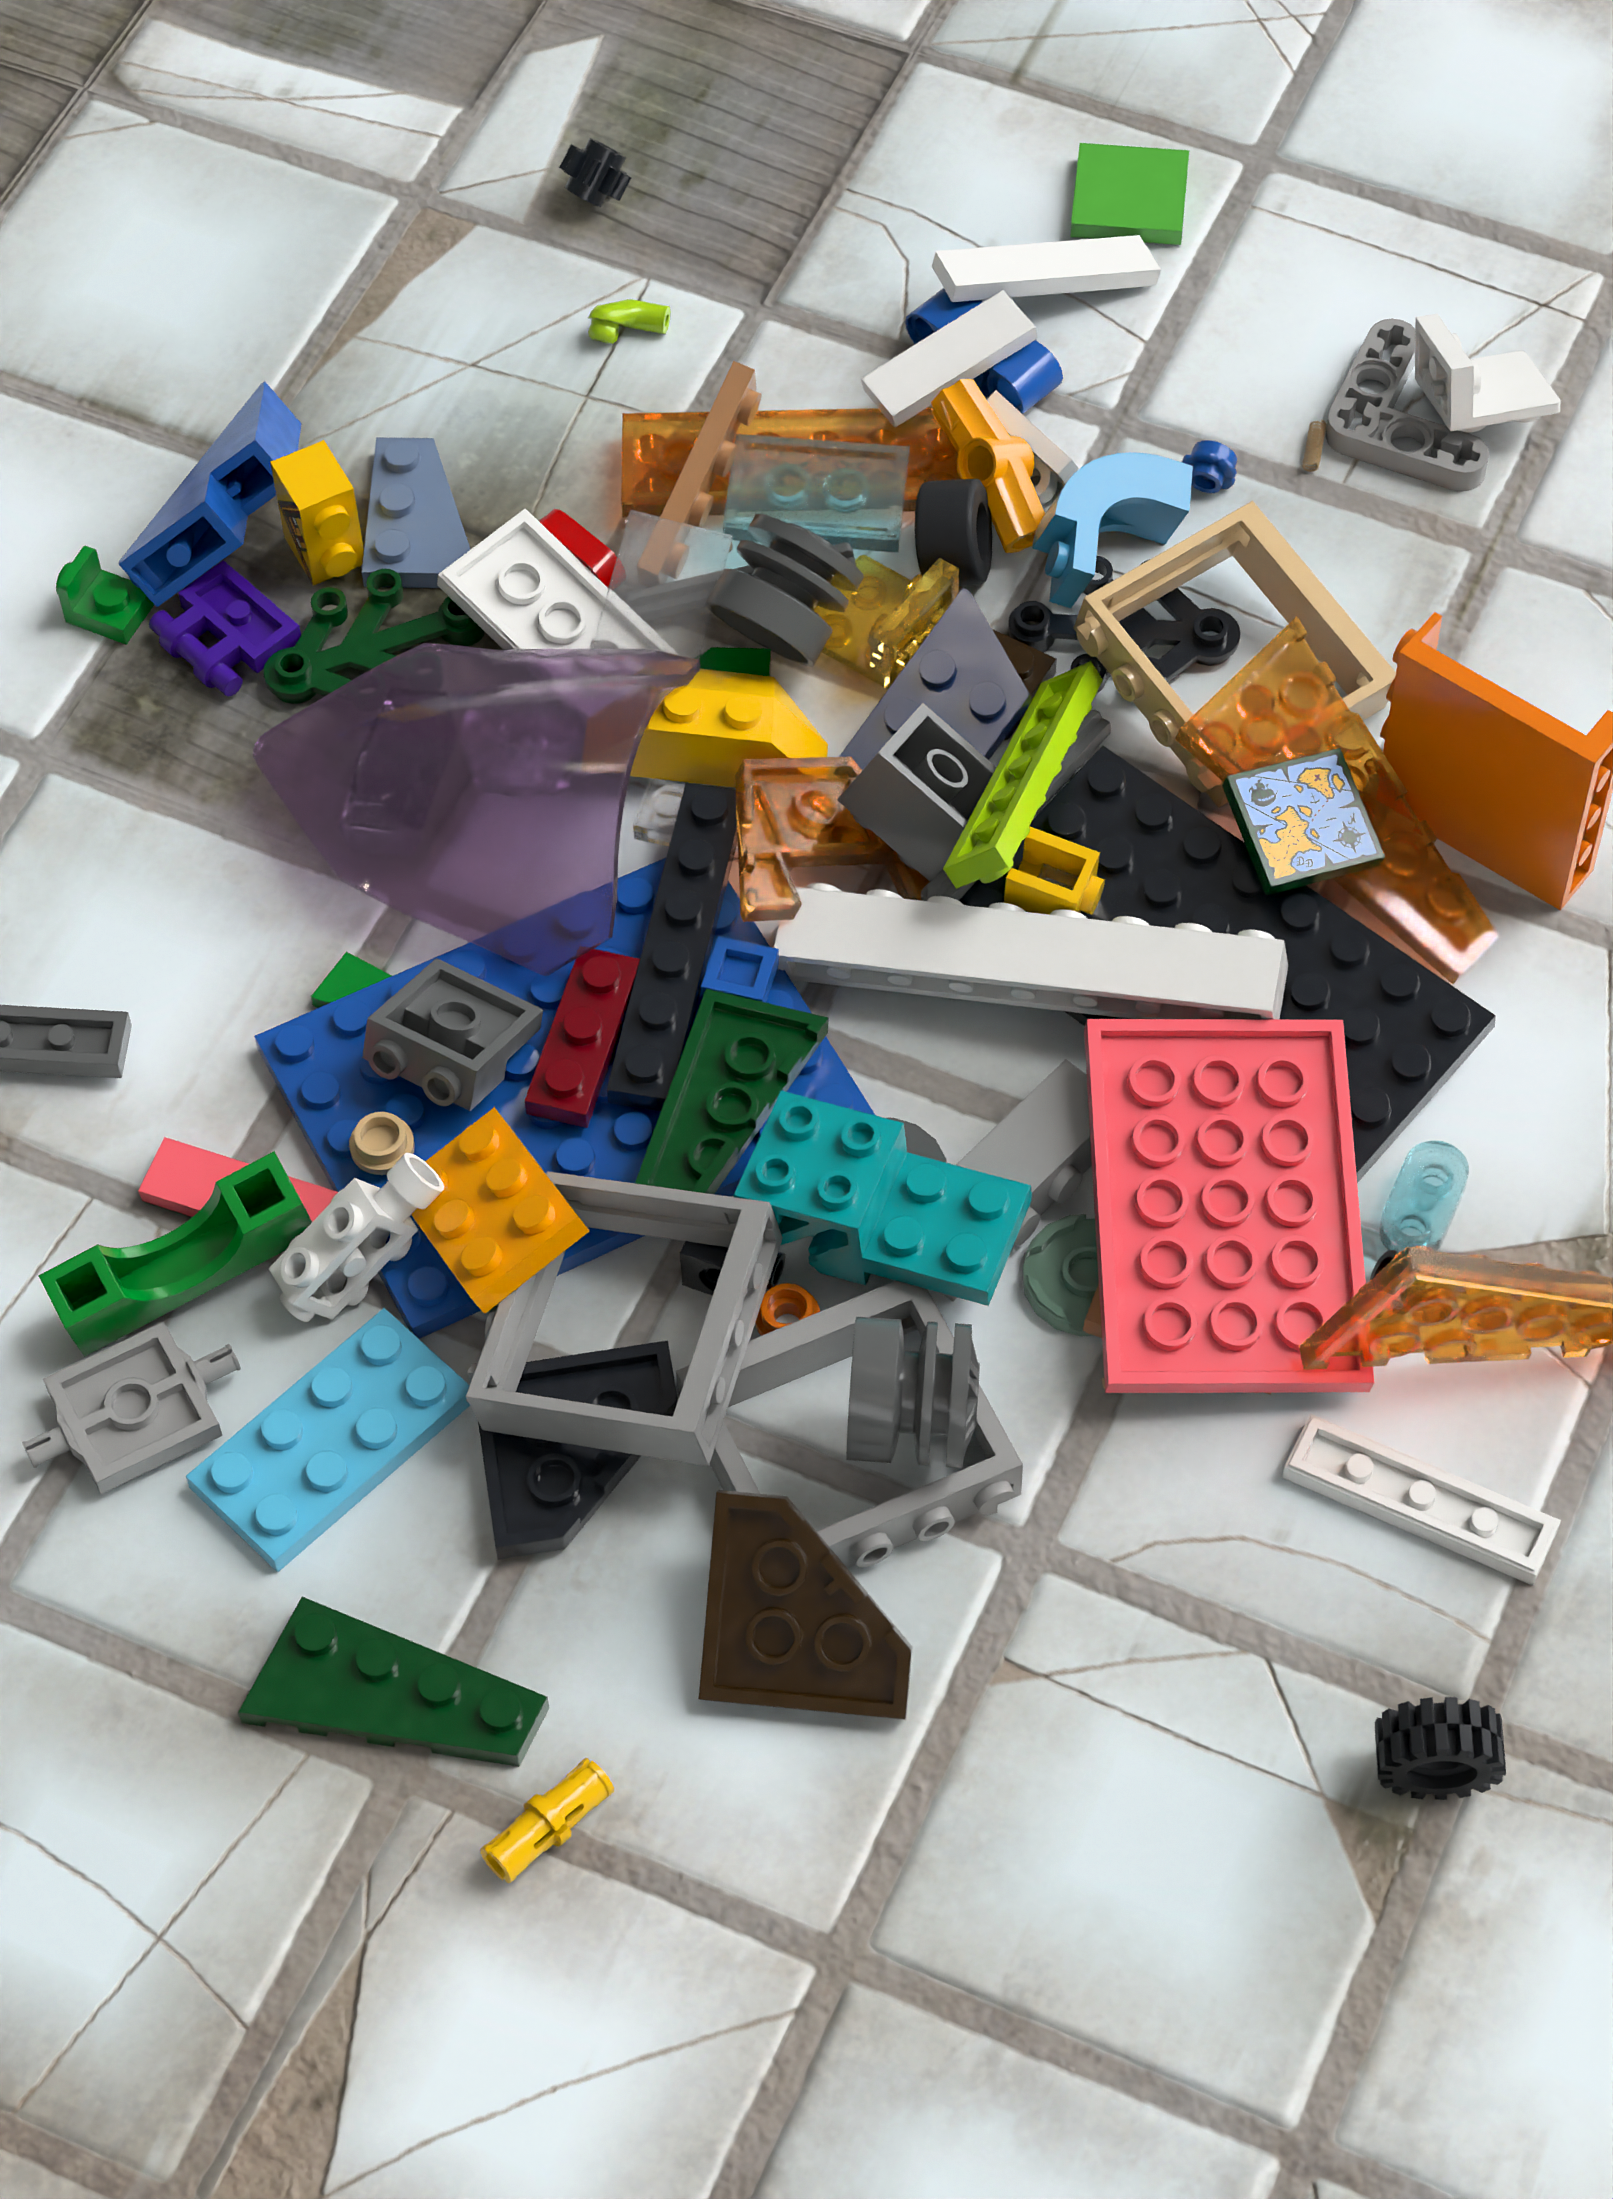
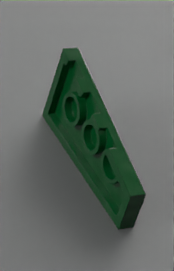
(726, 1088)
(379, 1686)

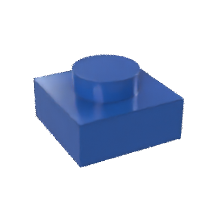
(741, 969)

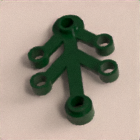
(363, 645)

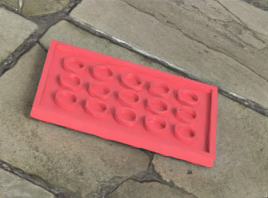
(1222, 1202)

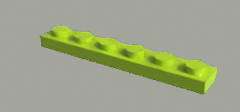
(1023, 777)

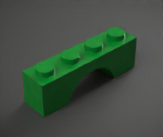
(122, 1289)

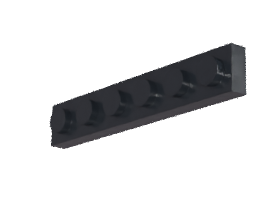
(676, 948)

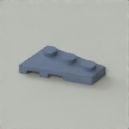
(411, 514)

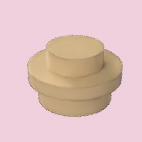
(380, 1142)

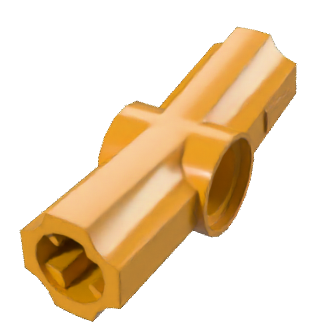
(994, 458)

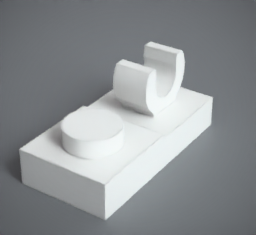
(1049, 459)

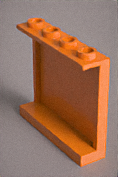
(1497, 770)

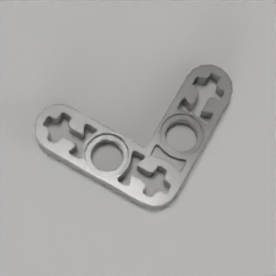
(1383, 424)

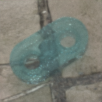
(1421, 1204)

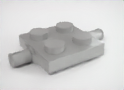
(132, 1407)

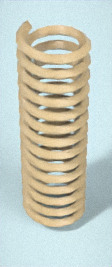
(1315, 446)

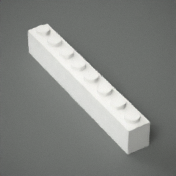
(1031, 957)

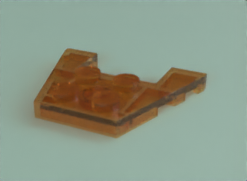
(794, 820)

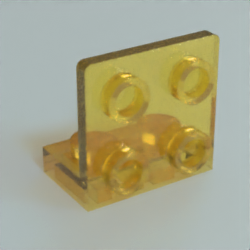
(888, 618)

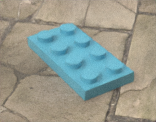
(330, 1439)

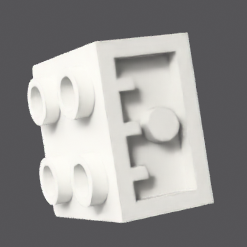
(1480, 389)

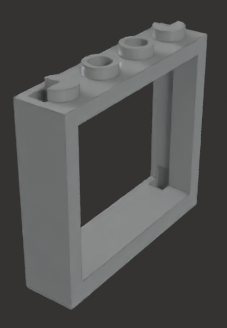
(654, 1211)
(914, 1515)

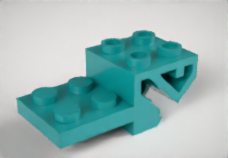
(877, 1205)

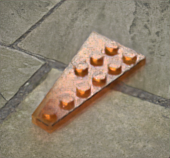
(1289, 709)

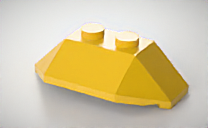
(716, 723)

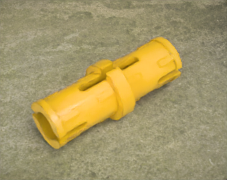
(547, 1820)

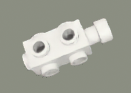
(352, 1239)

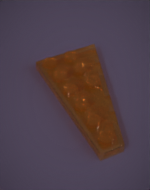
(1465, 1312)

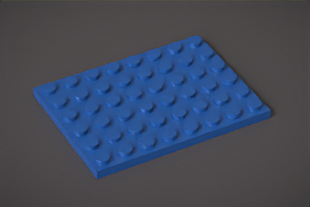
(332, 1088)

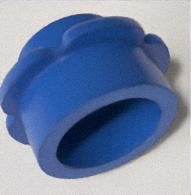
(1212, 466)

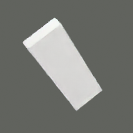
(950, 354)

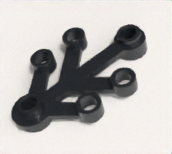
(1185, 633)

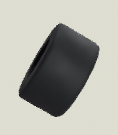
(954, 526)

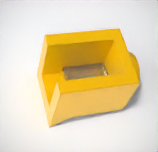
(1054, 876)

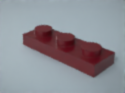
(582, 1038)

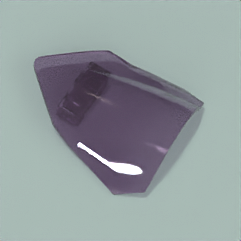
(478, 787)

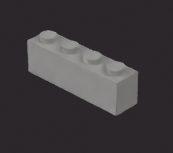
(1041, 1144)

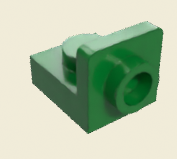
(100, 598)

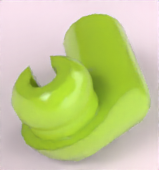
(629, 314)

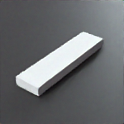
(1046, 268)
(1421, 1499)

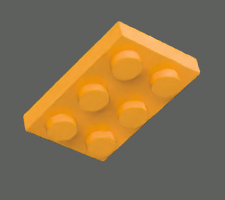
(496, 1212)

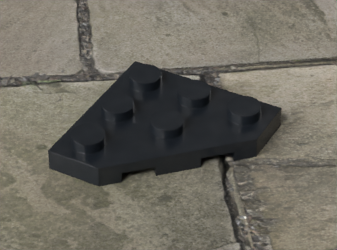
(549, 1488)

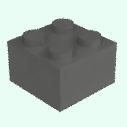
(920, 791)

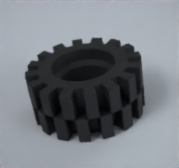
(1440, 1748)

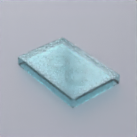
(824, 486)

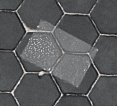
(662, 586)

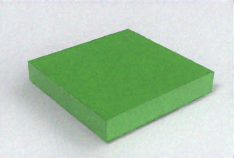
(1130, 193)

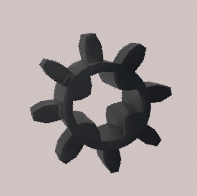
(595, 172)

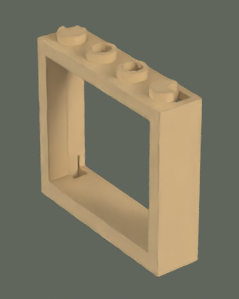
(1281, 578)

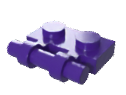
(237, 615)

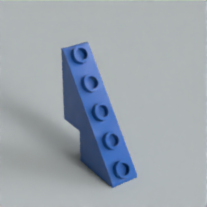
(212, 504)

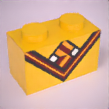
(318, 512)

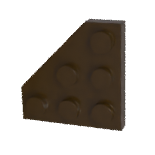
(793, 1620)

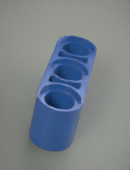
(1020, 378)

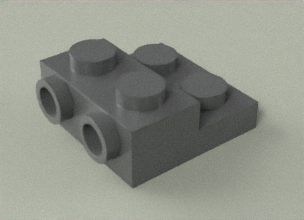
(449, 1034)

